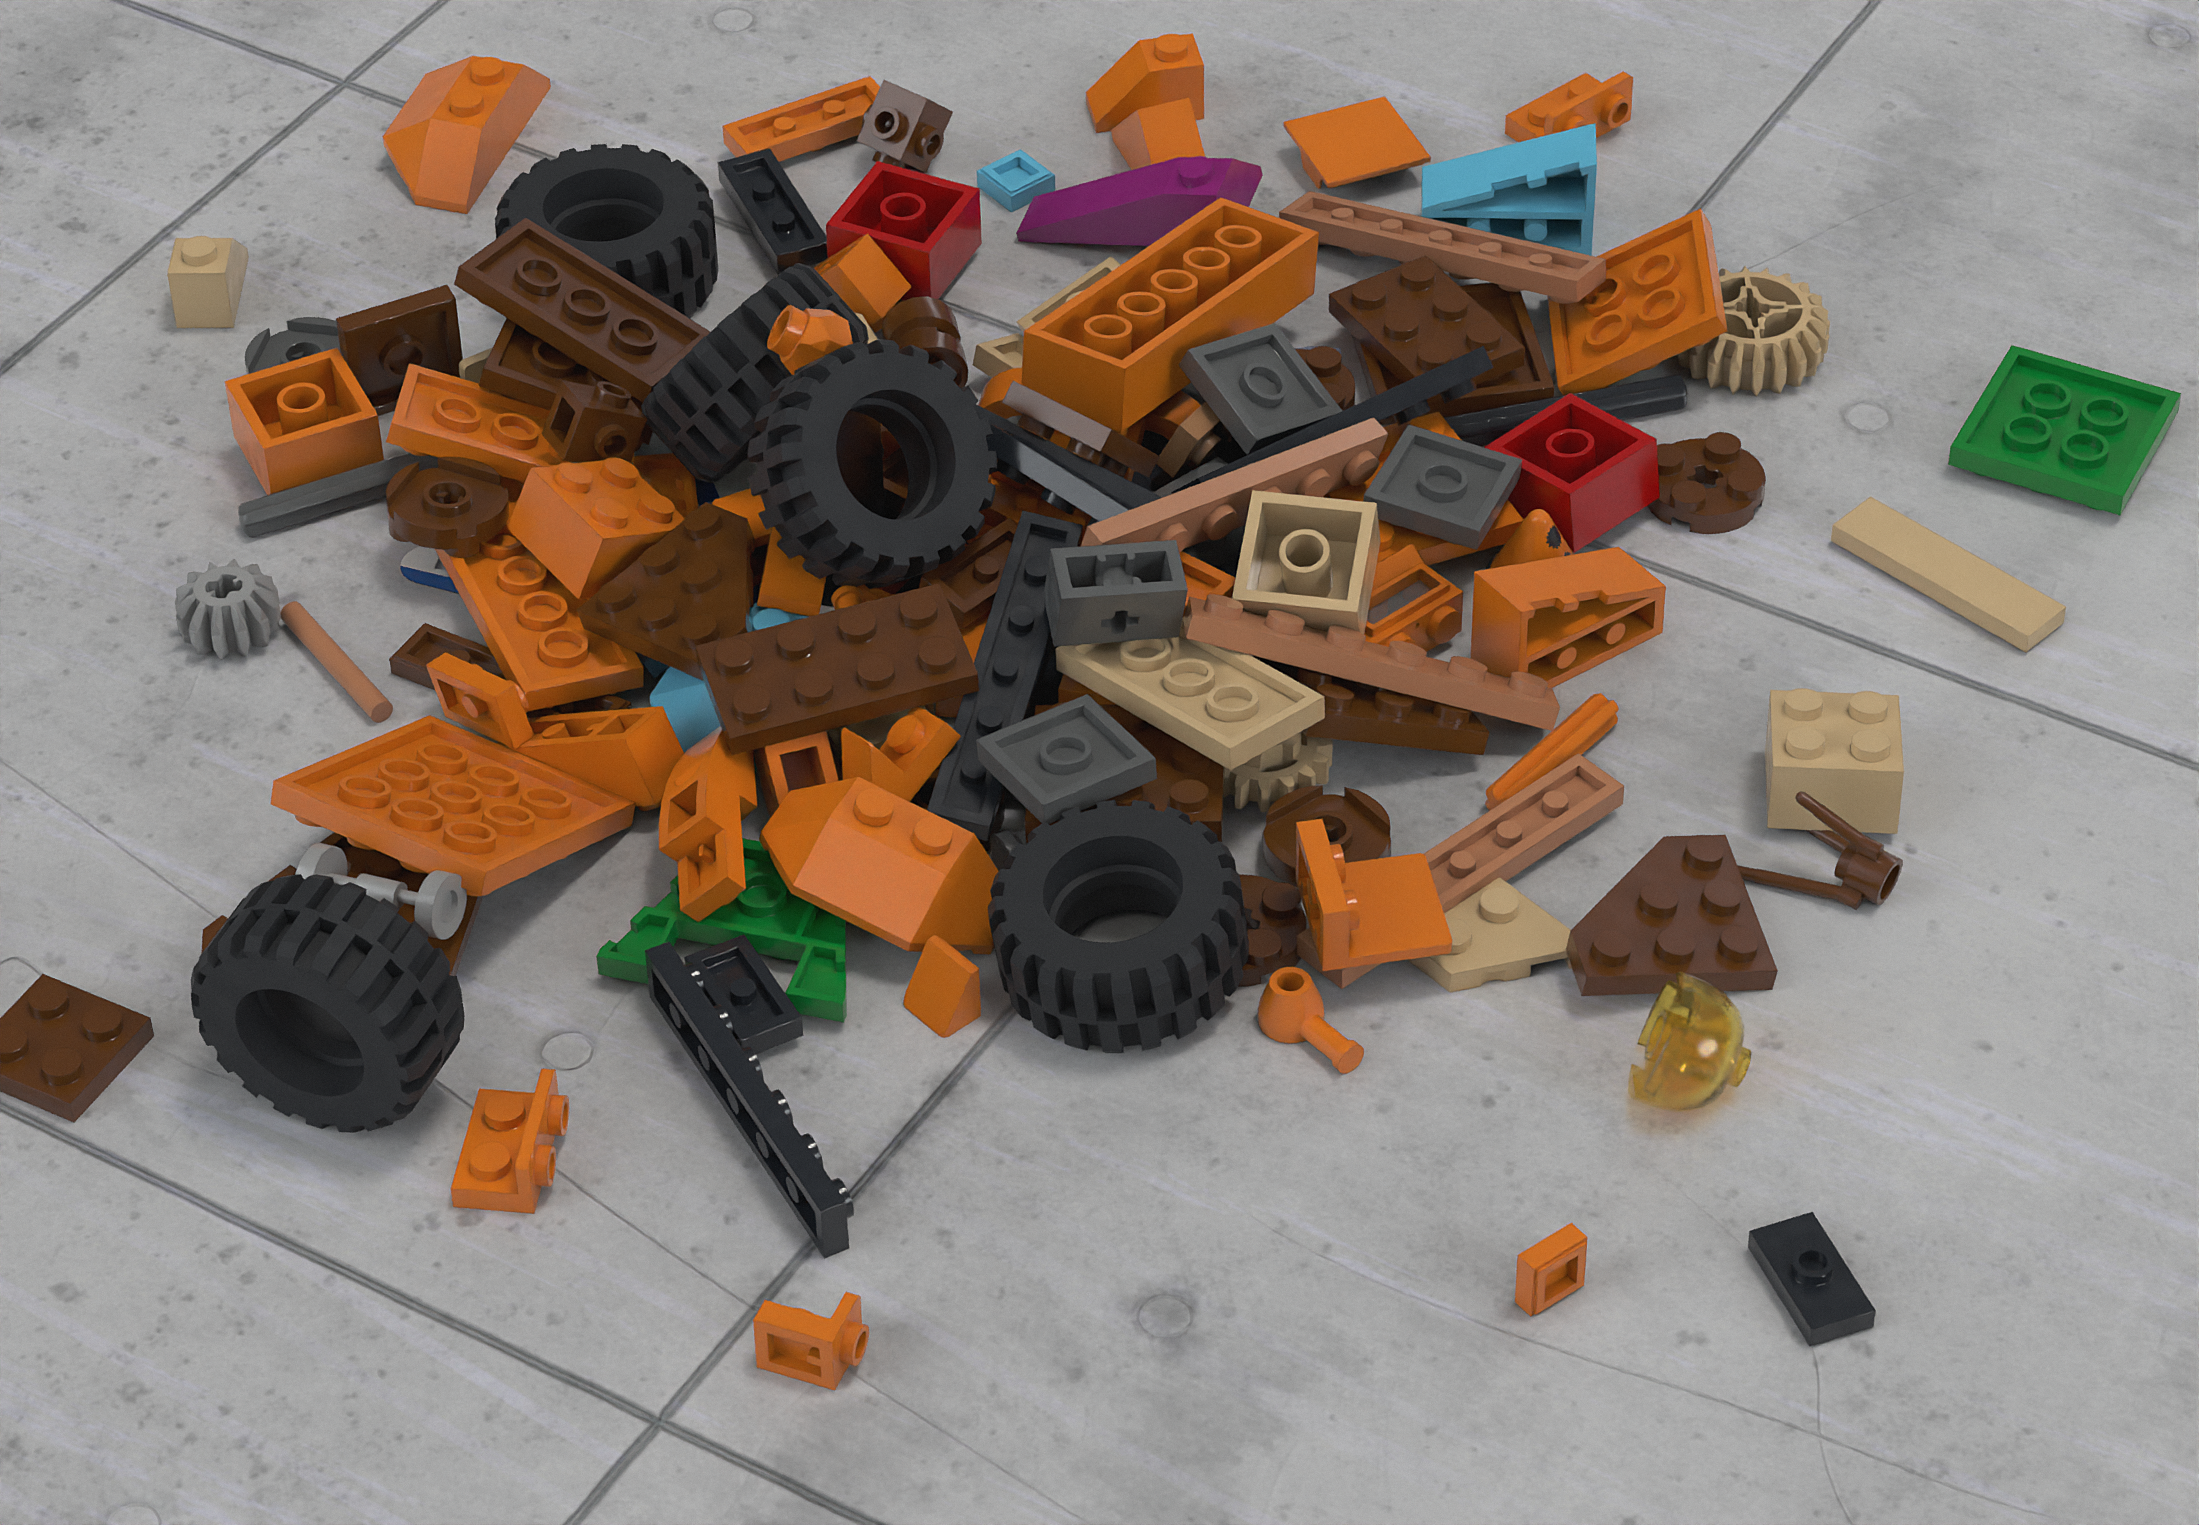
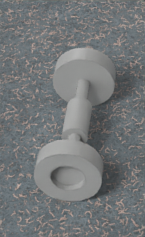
(437, 904)

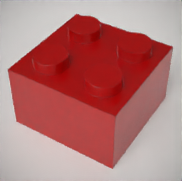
(917, 221)
(1581, 468)

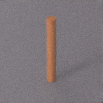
(336, 662)

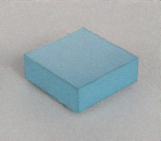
(1015, 180)

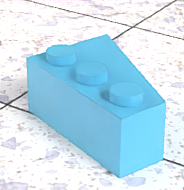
(1522, 190)

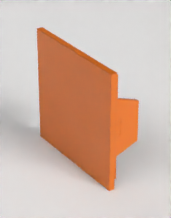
(1355, 143)

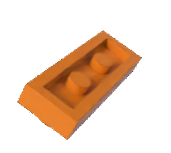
(805, 123)

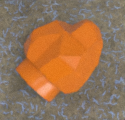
(807, 335)

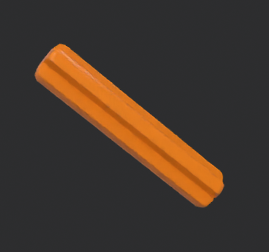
(1568, 739)

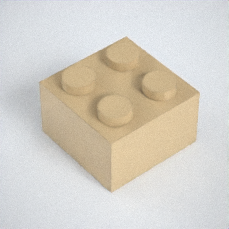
(1309, 558)
(1838, 752)

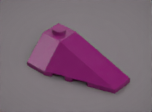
(1137, 203)

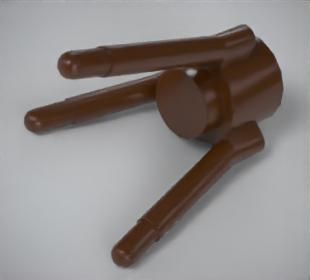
(1862, 866)

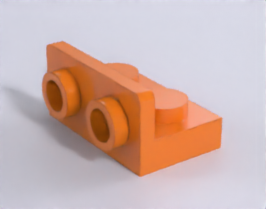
(1574, 106)
(510, 1147)

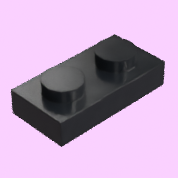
(749, 993)

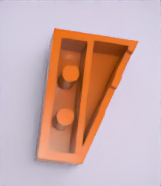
(1563, 613)

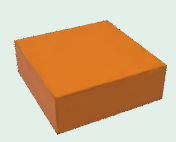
(1551, 1269)

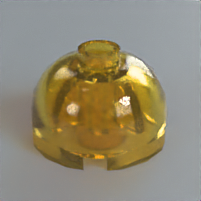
(1690, 1047)

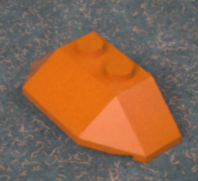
(461, 128)
(883, 865)

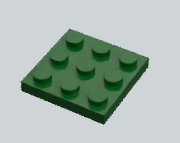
(2065, 429)

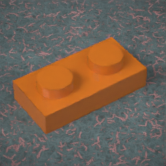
(481, 700)

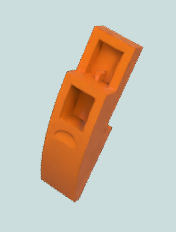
(702, 823)

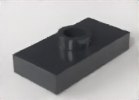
(1811, 1279)

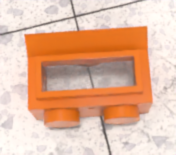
(1412, 603)

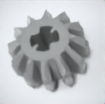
(227, 609)

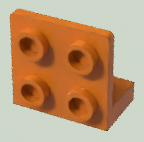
(1367, 907)

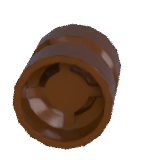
(931, 327)

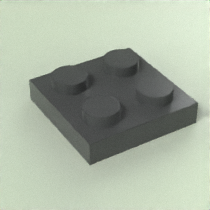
(1258, 386)
(1443, 486)
(1066, 759)

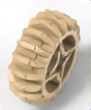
(1771, 338)

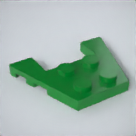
(771, 921)

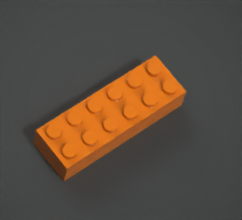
(1123, 337)

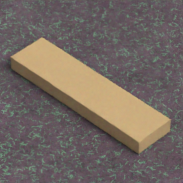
(1948, 574)

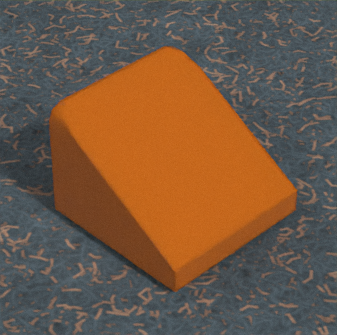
(944, 989)

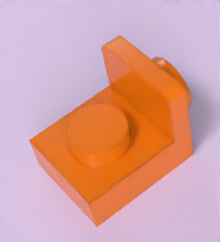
(808, 1344)

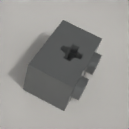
(1115, 593)

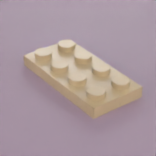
(1197, 693)

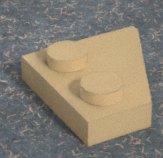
(1495, 938)

